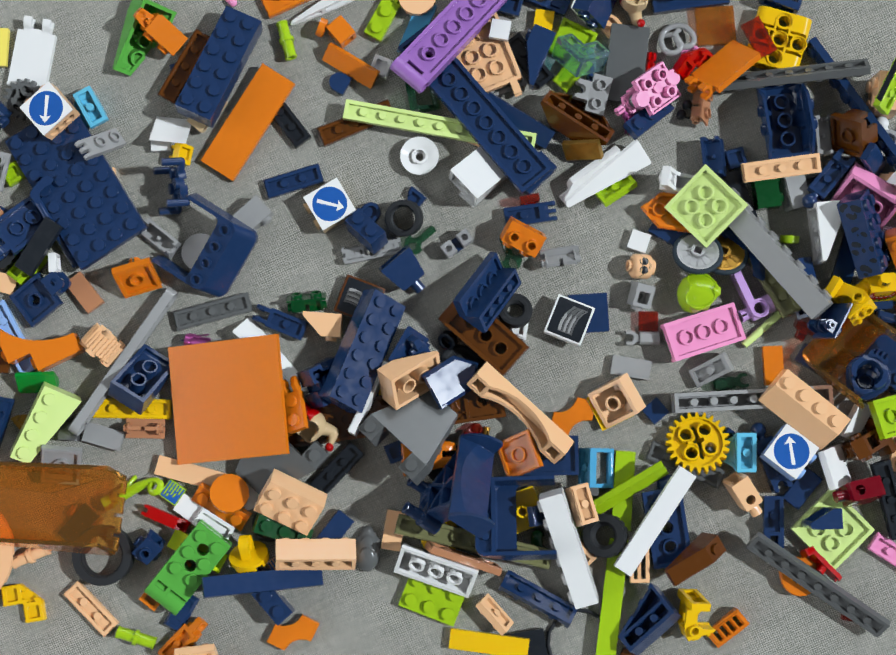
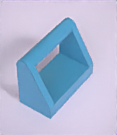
(587, 467)

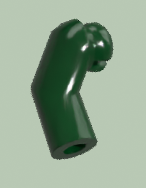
(536, 538)

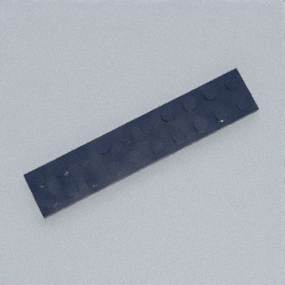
(487, 124)

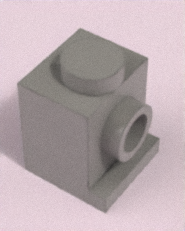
(646, 295)

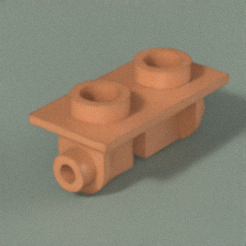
(702, 111)
(145, 428)

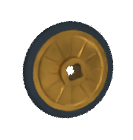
(735, 257)

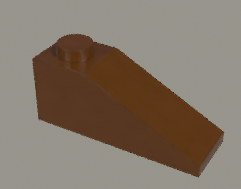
(695, 557)

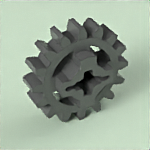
(17, 95)

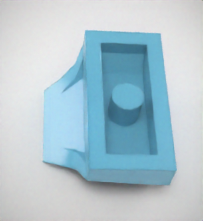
(90, 107)
(742, 452)

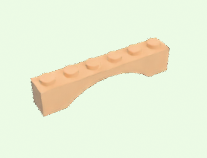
(549, 437)

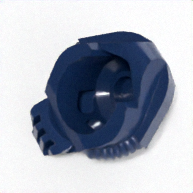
(868, 374)

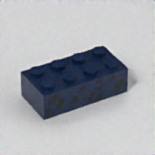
(864, 233)

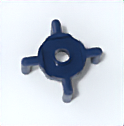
(177, 186)

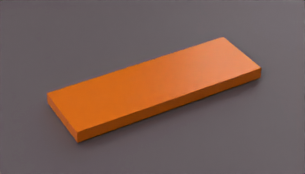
(248, 122)

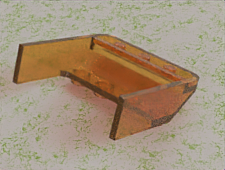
(832, 356)

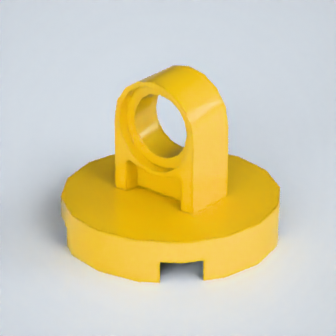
(248, 555)

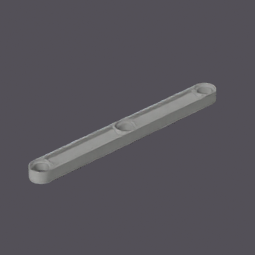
(130, 350)

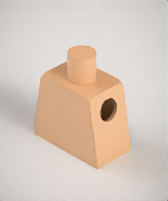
(743, 493)

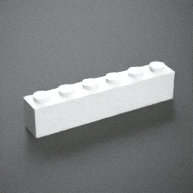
(569, 548)

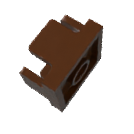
(851, 132)

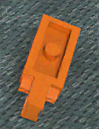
(185, 636)

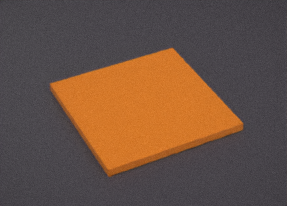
(228, 399)

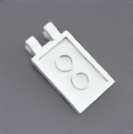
(33, 52)

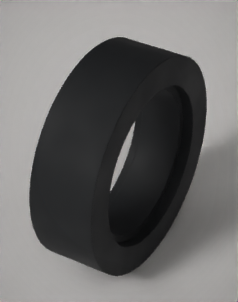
(91, 577)

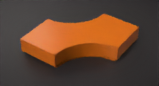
(578, 412)
(302, 629)

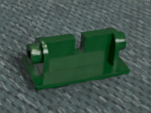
(299, 301)

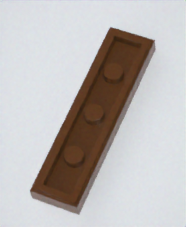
(183, 67)
(343, 129)

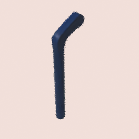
(35, 196)

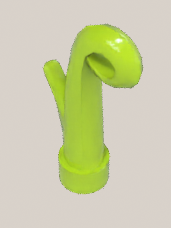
(134, 488)

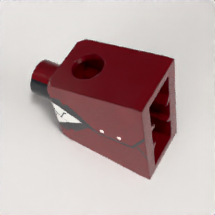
(860, 492)

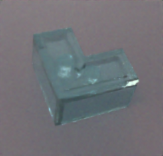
(580, 57)

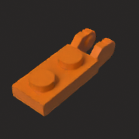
(295, 406)

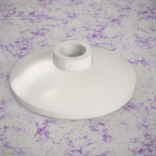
(417, 146)

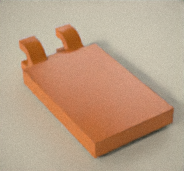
(722, 69)

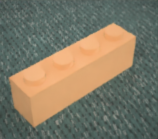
(315, 554)

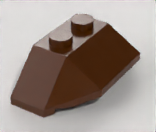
(570, 119)

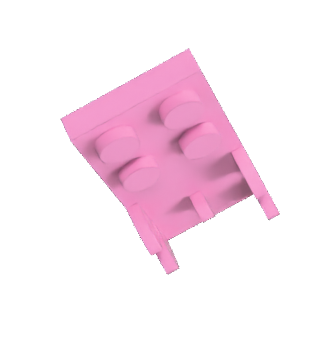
(703, 332)

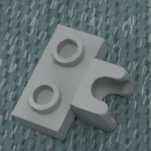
(594, 93)

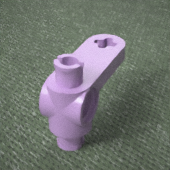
(748, 300)

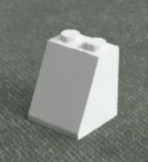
(476, 176)

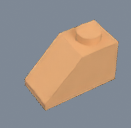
(326, 324)

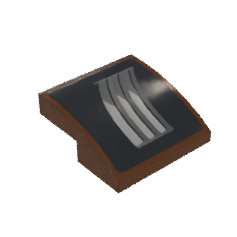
(351, 293)

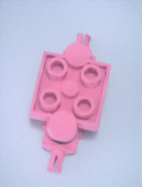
(651, 91)

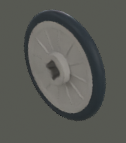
(687, 256)

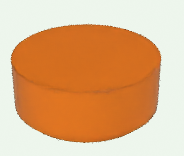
(321, 27)

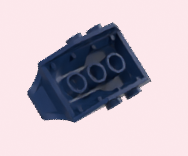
(787, 120)

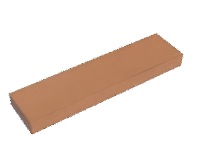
(463, 558)

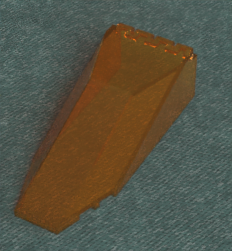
(61, 507)

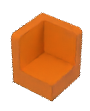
(341, 31)

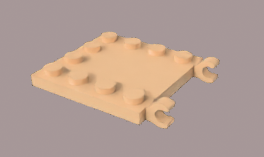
(491, 62)

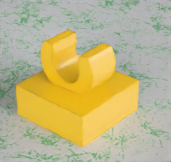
(184, 151)

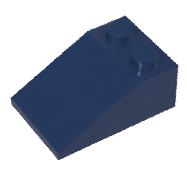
(140, 379)

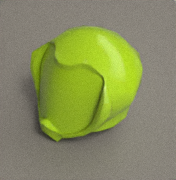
(697, 292)

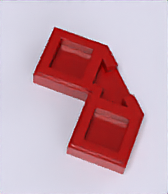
(690, 60)

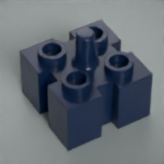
(313, 379)

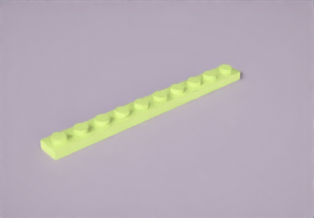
(412, 121)

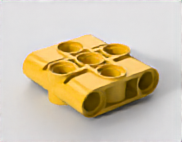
(795, 32)

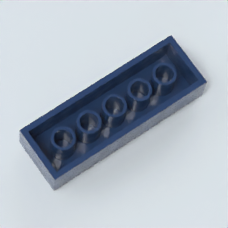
(219, 66)
(362, 351)

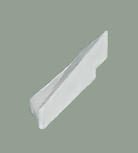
(605, 172)
(249, 328)

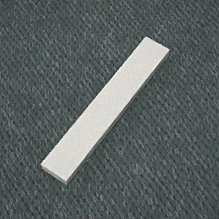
(654, 520)

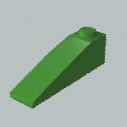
(132, 43)

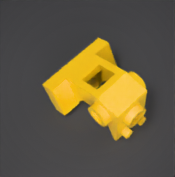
(846, 293)
(691, 604)

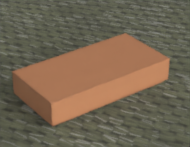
(85, 293)

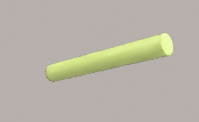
(761, 329)

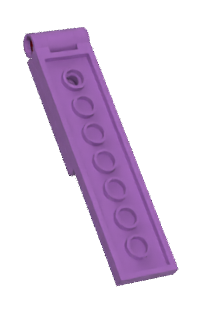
(443, 41)

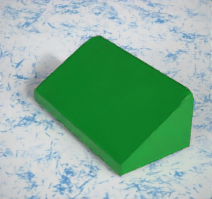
(32, 381)

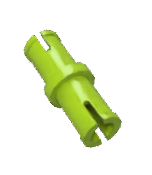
(286, 40)
(136, 637)

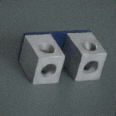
(452, 247)

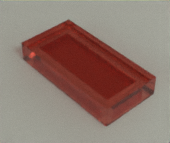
(758, 37)

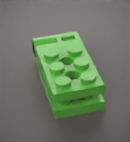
(176, 580)

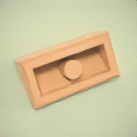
(581, 504)

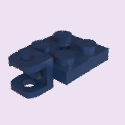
(47, 289)

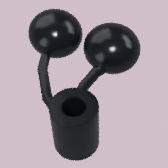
(681, 114)

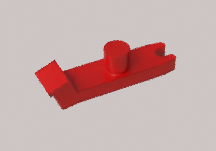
(166, 518)
(823, 565)

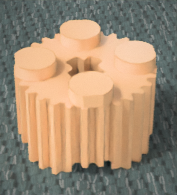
(103, 344)

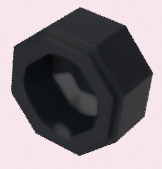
(447, 340)

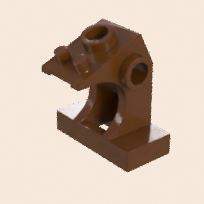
(859, 447)

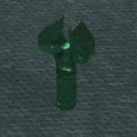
(420, 239)
(509, 254)

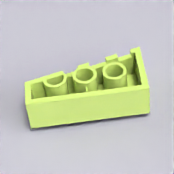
(45, 417)

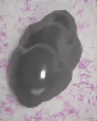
(367, 549)

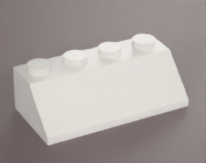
(435, 570)

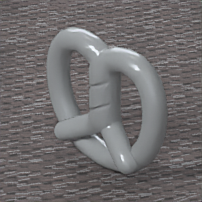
(676, 38)

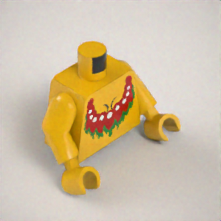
(880, 287)

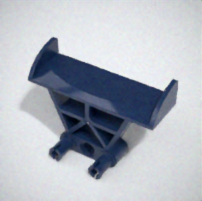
(460, 488)

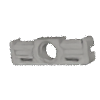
(359, 253)

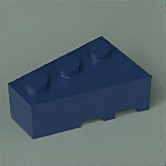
(650, 620)

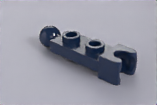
(827, 179)
(772, 475)

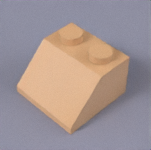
(616, 400)

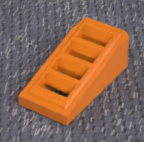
(731, 633)

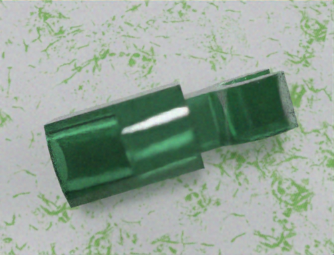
(729, 382)

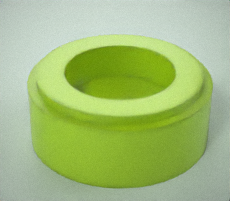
(789, 239)

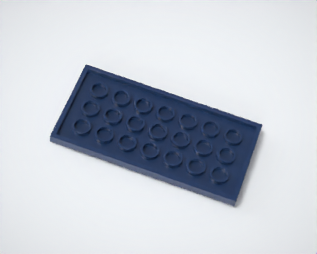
(84, 193)

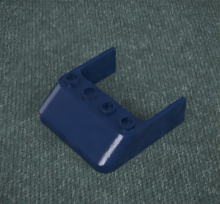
(221, 256)
(502, 539)

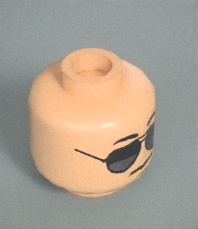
(641, 266)

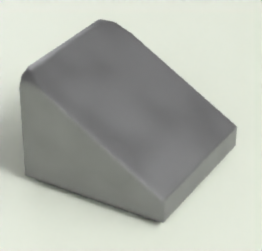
(65, 434)

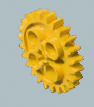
(714, 439)

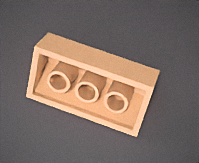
(804, 409)

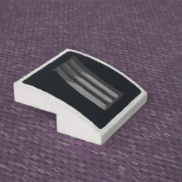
(569, 320)

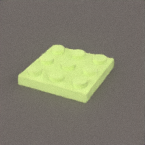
(706, 206)
(834, 544)

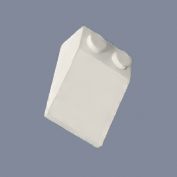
(823, 228)

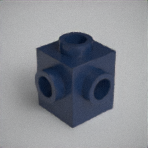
(148, 547)

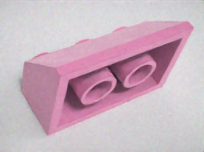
(861, 179)

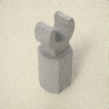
(644, 338)

